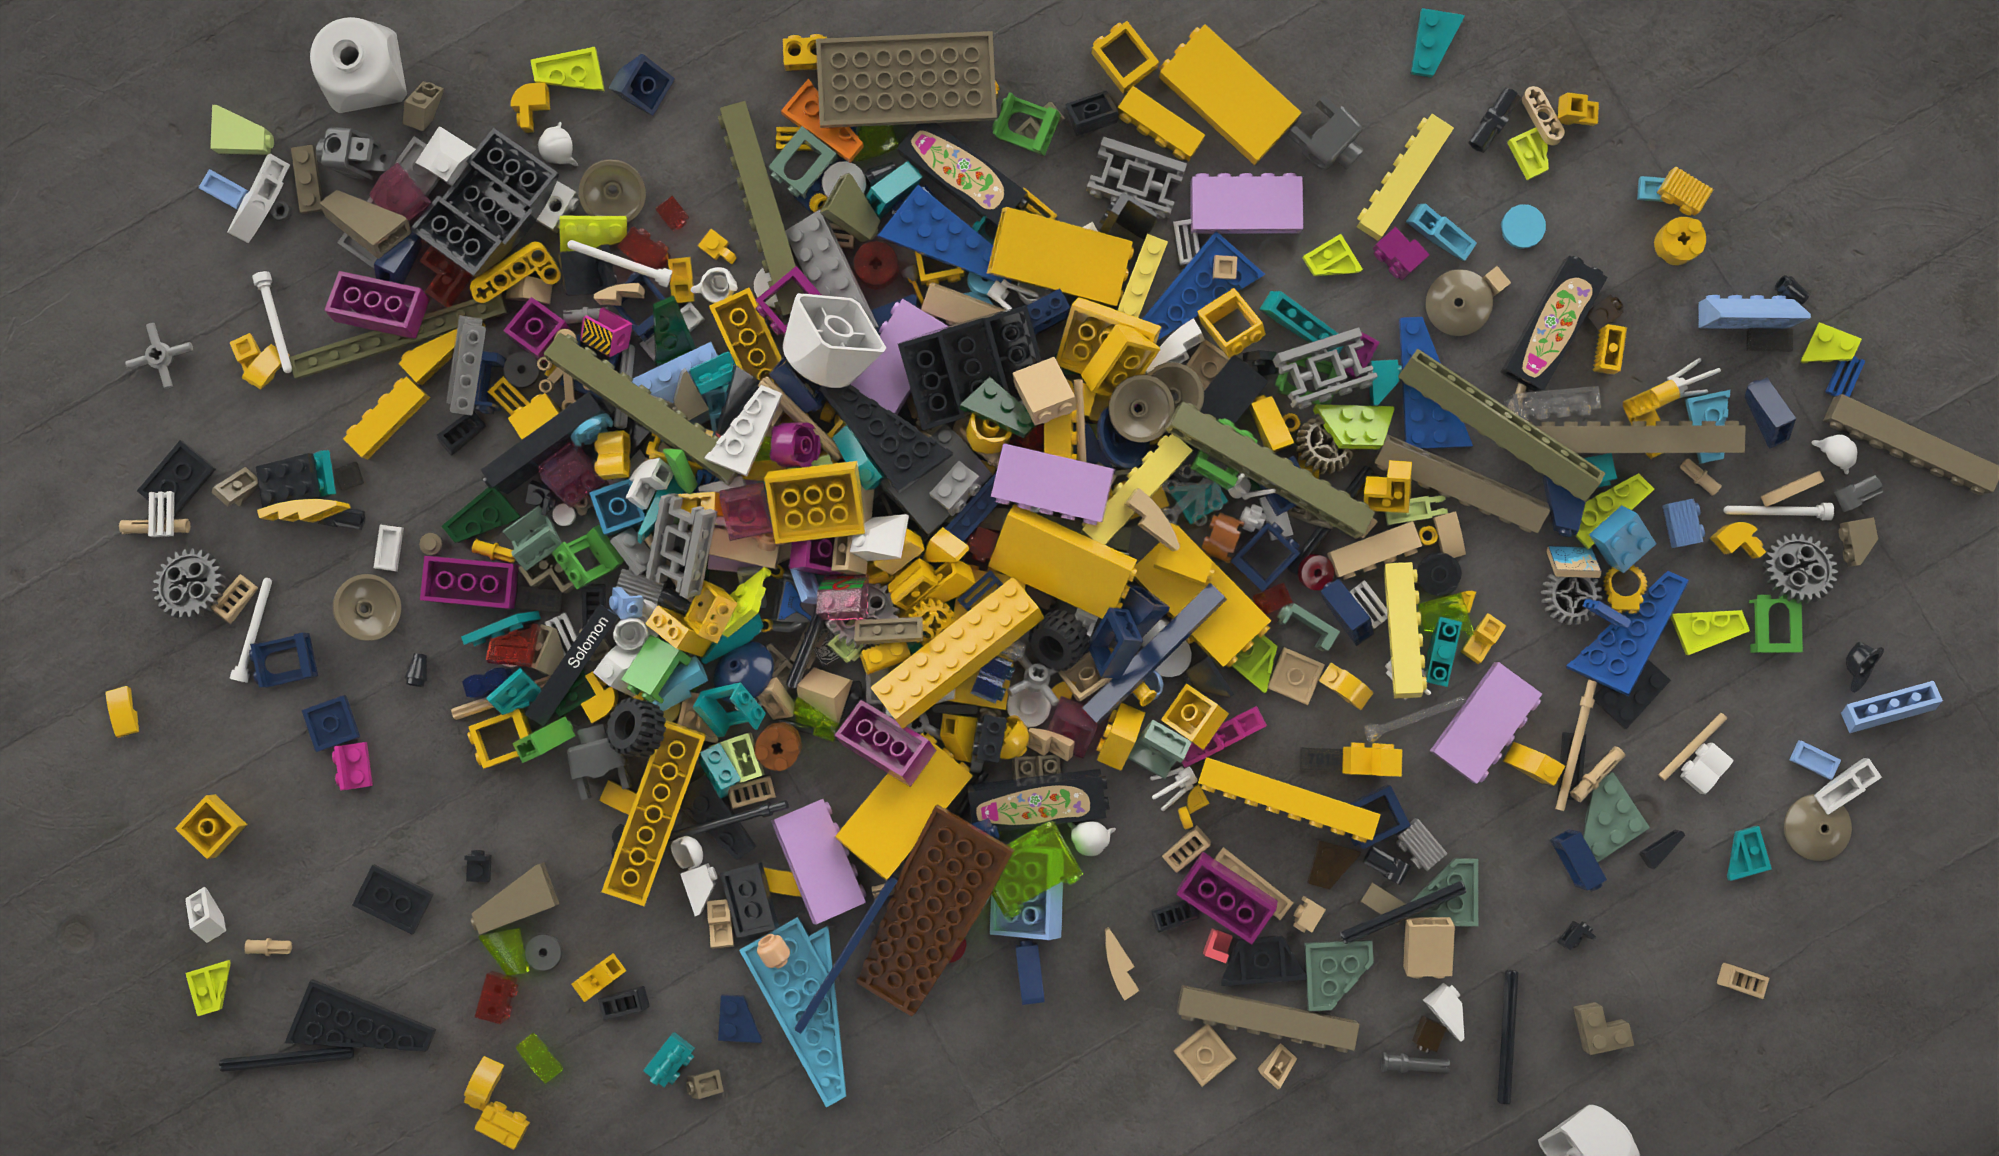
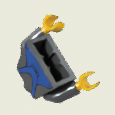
(788, 609)

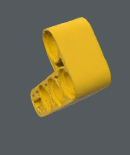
(513, 276)

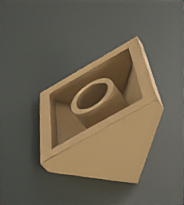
(1085, 675)
(825, 692)

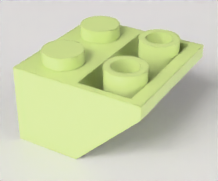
(742, 756)

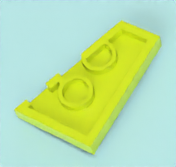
(570, 69)
(592, 230)
(1707, 629)

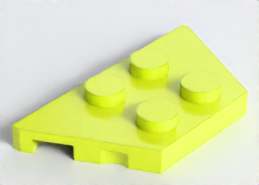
(749, 601)

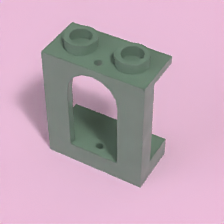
(802, 185)
(527, 547)
(1327, 632)
(1171, 749)

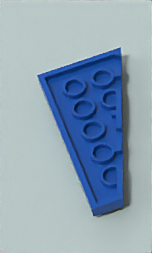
(939, 234)
(1197, 287)
(1424, 420)
(1622, 652)

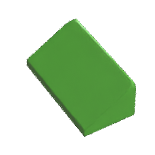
(681, 469)

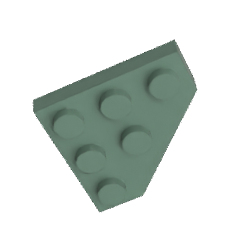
(1611, 818)
(1464, 908)
(1334, 970)

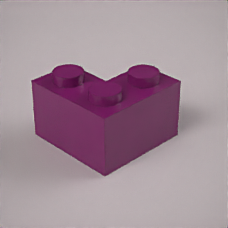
(1399, 253)

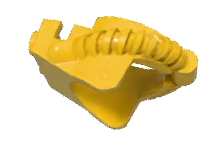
(1625, 603)

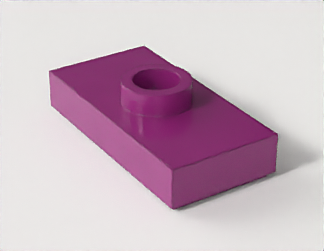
(1364, 354)

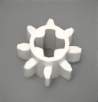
(1253, 518)

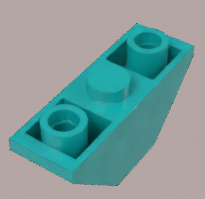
(1442, 651)

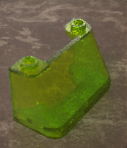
(1036, 865)

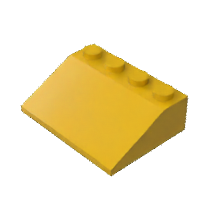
(1089, 327)
(815, 502)

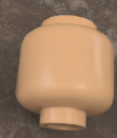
(773, 951)

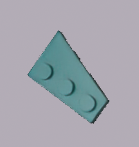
(1432, 40)
(497, 629)

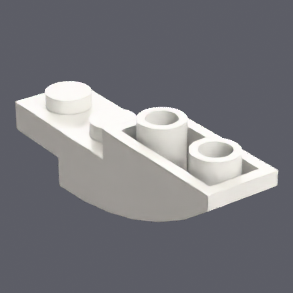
(259, 199)

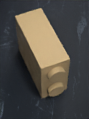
(1044, 391)
(1428, 947)

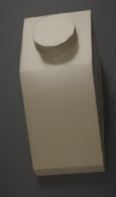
(688, 398)
(548, 651)

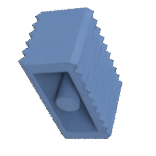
(1683, 523)

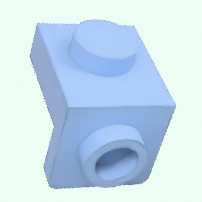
(625, 605)

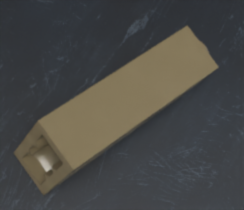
(366, 223)
(522, 898)

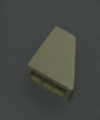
(851, 209)

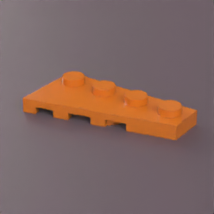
(804, 111)

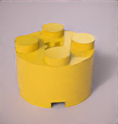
(1680, 252)
(986, 435)

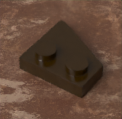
(1330, 864)

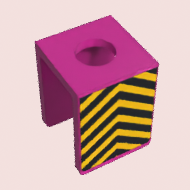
(606, 332)

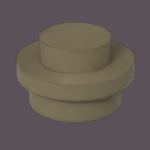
(430, 544)

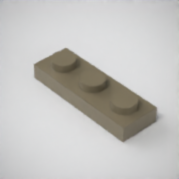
(307, 178)
(888, 630)

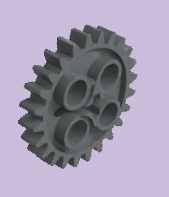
(1790, 551)
(190, 600)

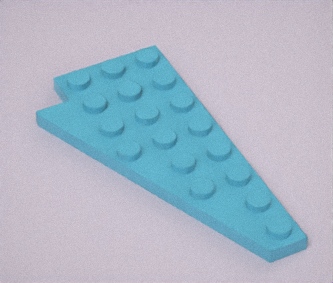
(790, 993)

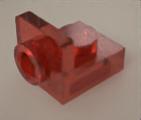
(672, 213)
(1272, 598)

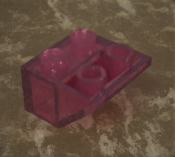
(570, 474)

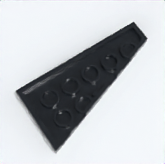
(888, 439)
(345, 1020)

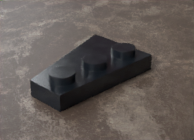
(739, 393)

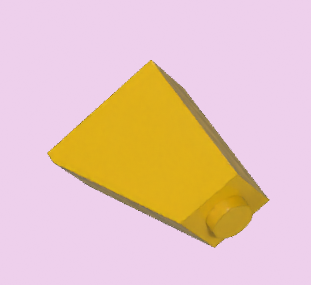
(1270, 424)
(1186, 562)
(1534, 764)

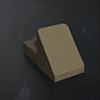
(236, 487)

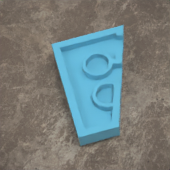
(1708, 408)

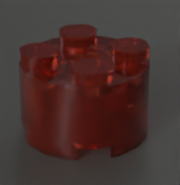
(872, 253)

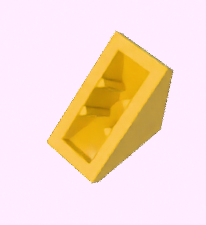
(945, 548)

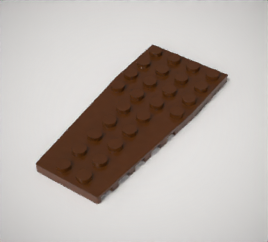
(932, 908)

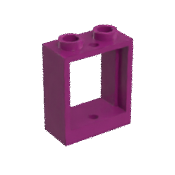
(763, 309)

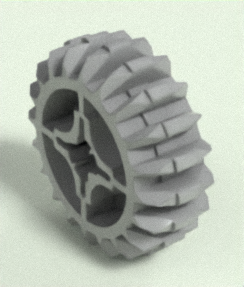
(1569, 602)

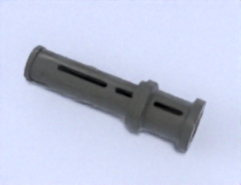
(1404, 1063)

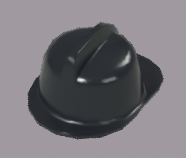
(1861, 662)

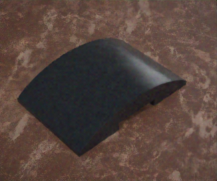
(488, 205)
(959, 358)

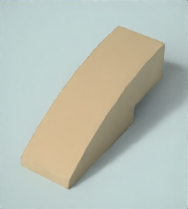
(1153, 519)
(1119, 965)

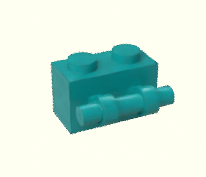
(668, 1060)

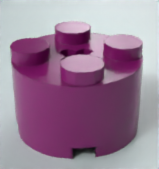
(794, 445)

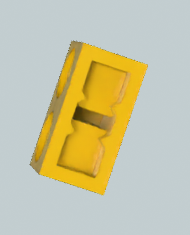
(805, 59)
(704, 499)

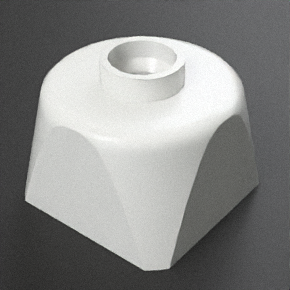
(369, 81)
(830, 340)
(1589, 1133)

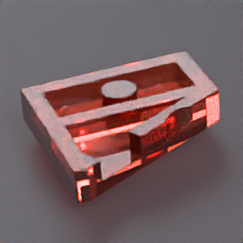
(514, 648)

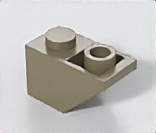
(422, 105)
(1858, 540)

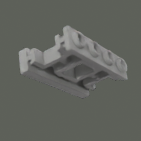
(1142, 161)
(1319, 352)
(465, 365)
(695, 549)

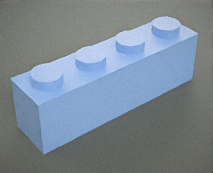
(1891, 707)

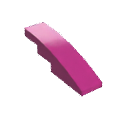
(1227, 734)

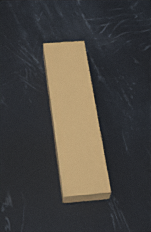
(1237, 866)

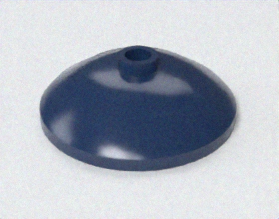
(1116, 448)
(747, 664)

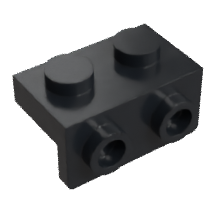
(990, 739)

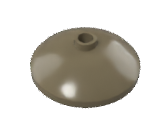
(600, 201)
(1476, 302)
(1180, 380)
(1154, 413)
(381, 603)
(1804, 831)

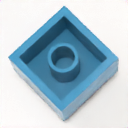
(615, 510)
(1622, 539)

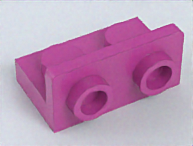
(352, 766)

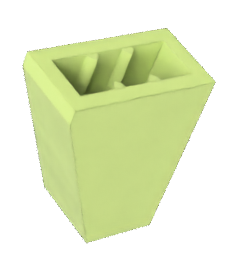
(238, 135)

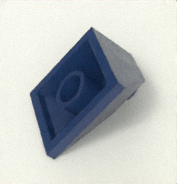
(642, 84)

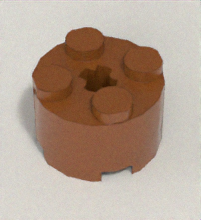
(1223, 537)
(766, 746)

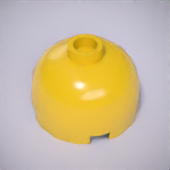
(1015, 738)

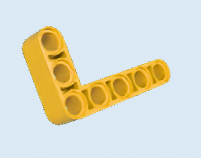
(1643, 405)

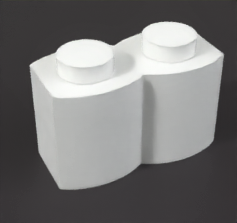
(1706, 767)

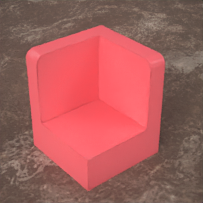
(1217, 945)

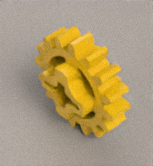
(929, 613)

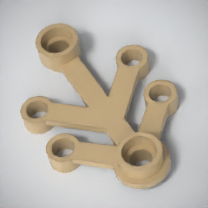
(556, 375)

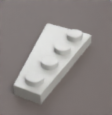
(743, 439)

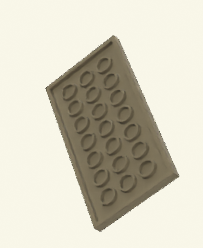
(906, 79)

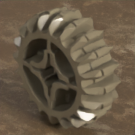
(1329, 457)

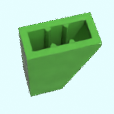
(544, 739)

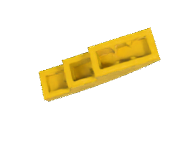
(305, 510)

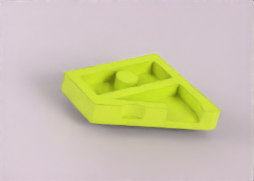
(1530, 153)
(1332, 258)
(1830, 345)
(208, 987)

